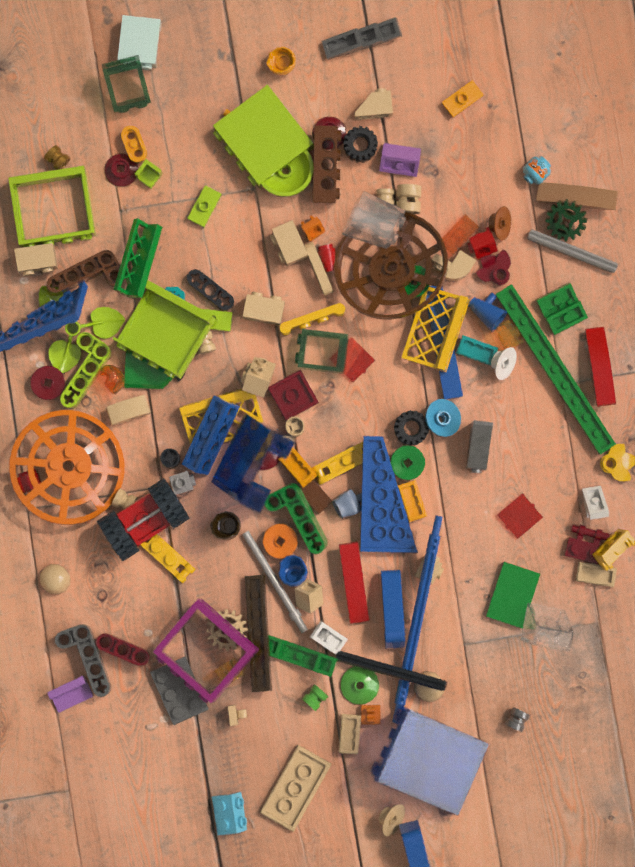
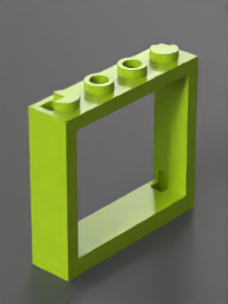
(46, 177)

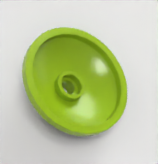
(295, 181)

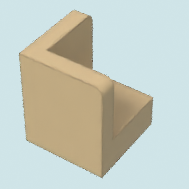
(309, 596)

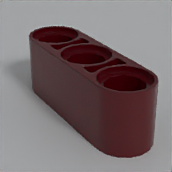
(132, 649)

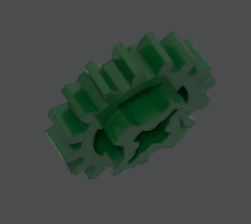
(568, 227)

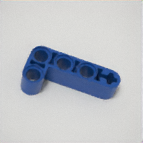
(393, 609)
(414, 844)

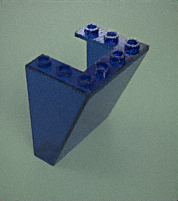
(245, 458)
(429, 760)

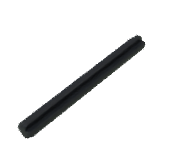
(392, 671)

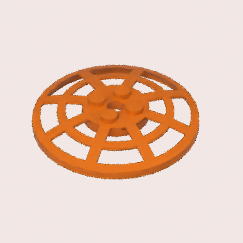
(54, 467)

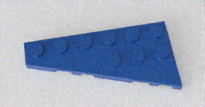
(46, 318)
(382, 509)

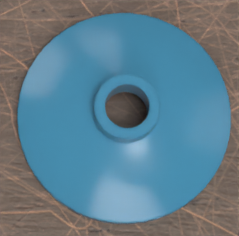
(450, 417)

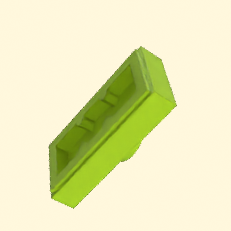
(204, 206)
(223, 320)

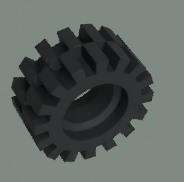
(360, 155)
(411, 416)

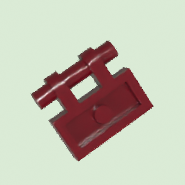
(581, 549)

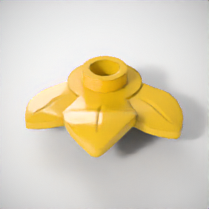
(621, 463)

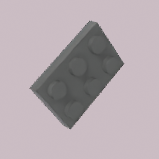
(177, 697)

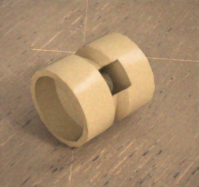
(409, 192)

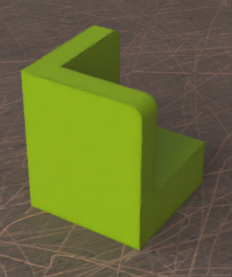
(148, 174)

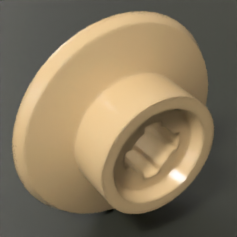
(391, 818)

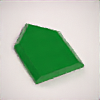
(141, 375)

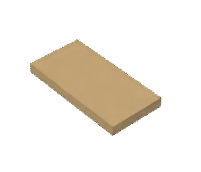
(295, 788)

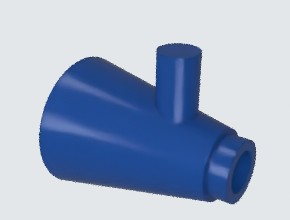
(488, 313)

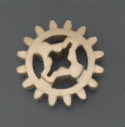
(214, 635)

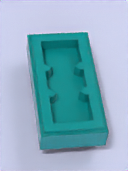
(476, 350)

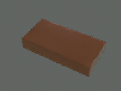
(316, 496)

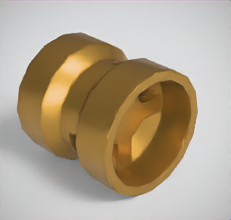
(57, 158)

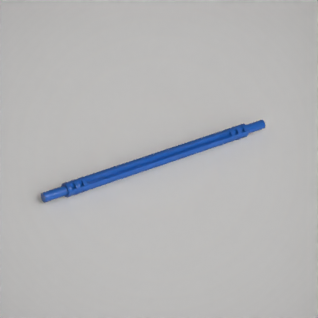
(419, 610)

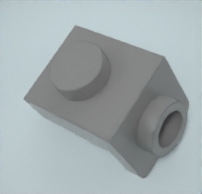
(182, 482)

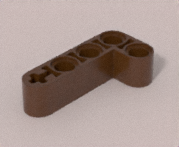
(82, 275)

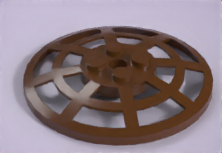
(392, 280)

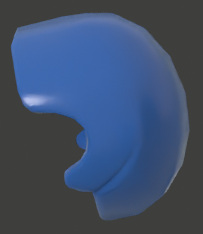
(292, 571)

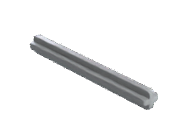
(572, 251)

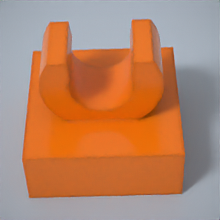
(312, 228)
(370, 715)

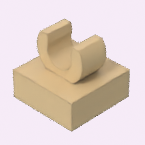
(235, 714)

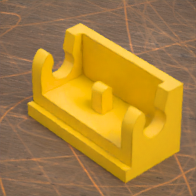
(613, 548)

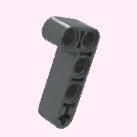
(96, 658)

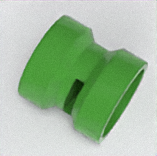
(315, 697)

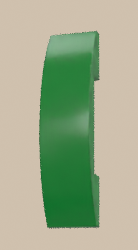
(302, 656)

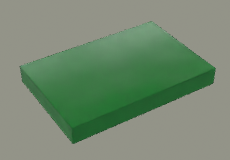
(512, 593)

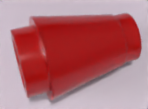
(327, 256)

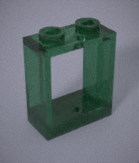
(121, 66)
(342, 350)

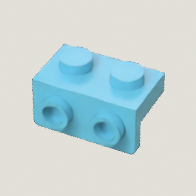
(229, 813)

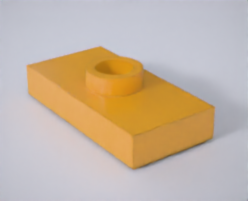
(462, 99)
(298, 468)
(412, 501)

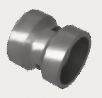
(517, 724)

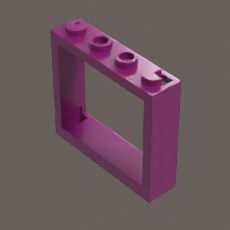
(228, 629)

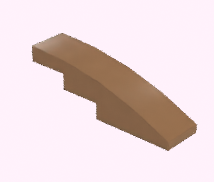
(586, 196)

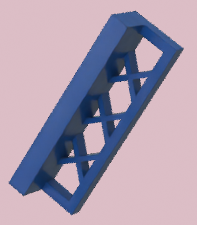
(208, 435)

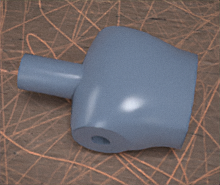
(347, 504)

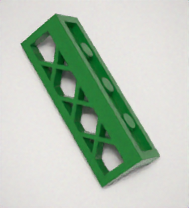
(140, 261)

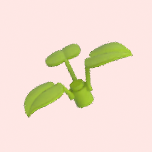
(105, 325)

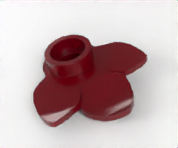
(494, 265)

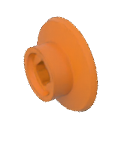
(271, 536)

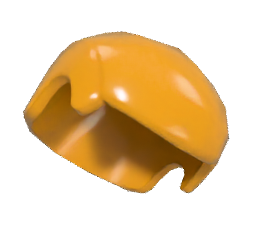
(281, 61)

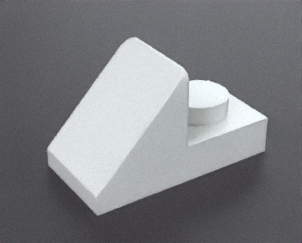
(595, 503)
(328, 637)

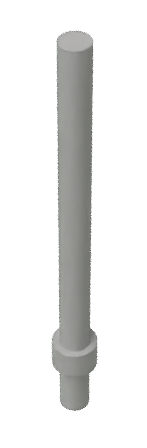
(294, 613)

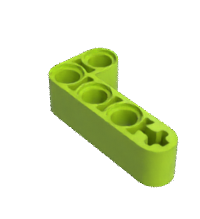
(82, 373)

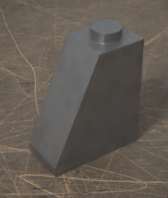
(479, 446)

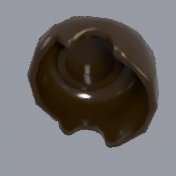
(225, 525)

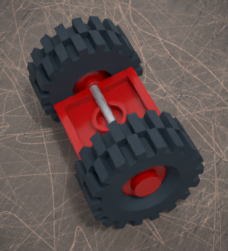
(143, 519)

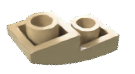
(127, 410)

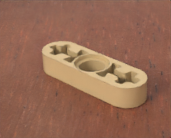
(318, 268)

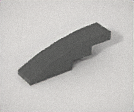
(362, 38)

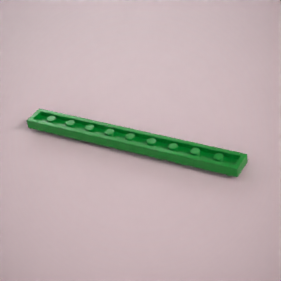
(555, 369)

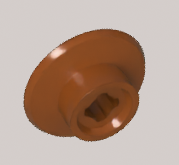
(501, 223)

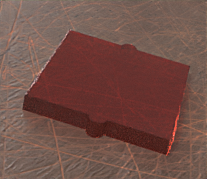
(356, 361)
(520, 516)

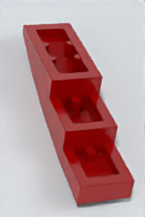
(600, 367)
(354, 582)

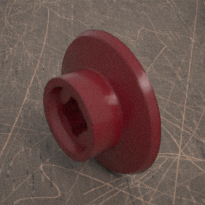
(331, 121)
(118, 178)
(38, 382)

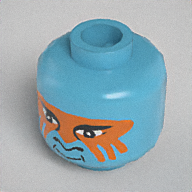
(536, 170)

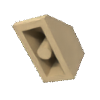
(376, 106)

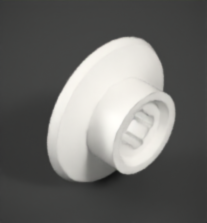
(504, 362)

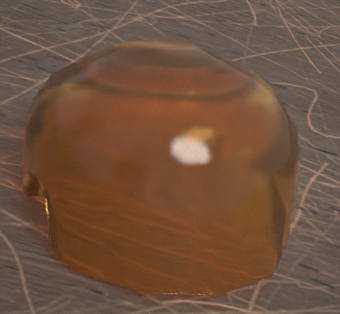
(114, 378)

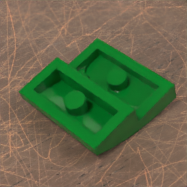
(561, 308)

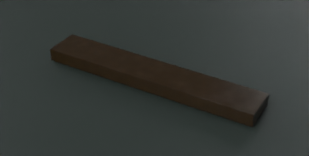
(258, 632)

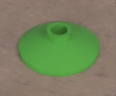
(352, 693)

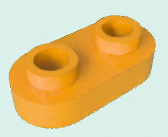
(134, 144)

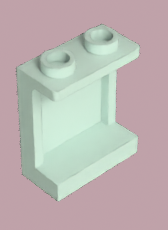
(140, 38)

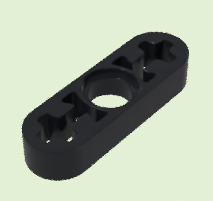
(196, 285)

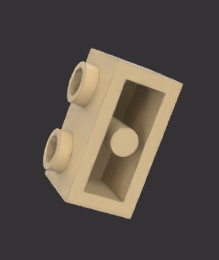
(289, 243)
(36, 259)
(263, 309)
(258, 376)

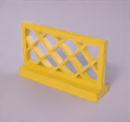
(450, 337)
(202, 406)

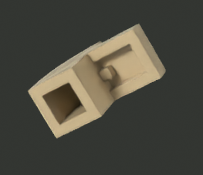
(458, 269)

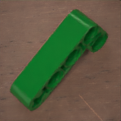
(300, 519)

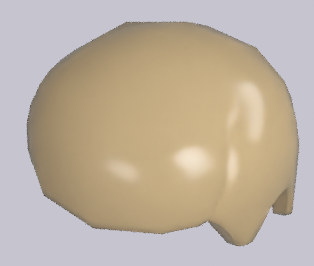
(54, 579)
(426, 693)

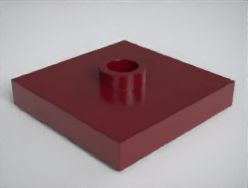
(293, 395)

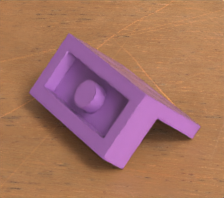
(400, 159)
(70, 694)

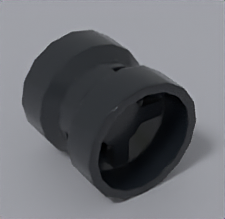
(168, 456)

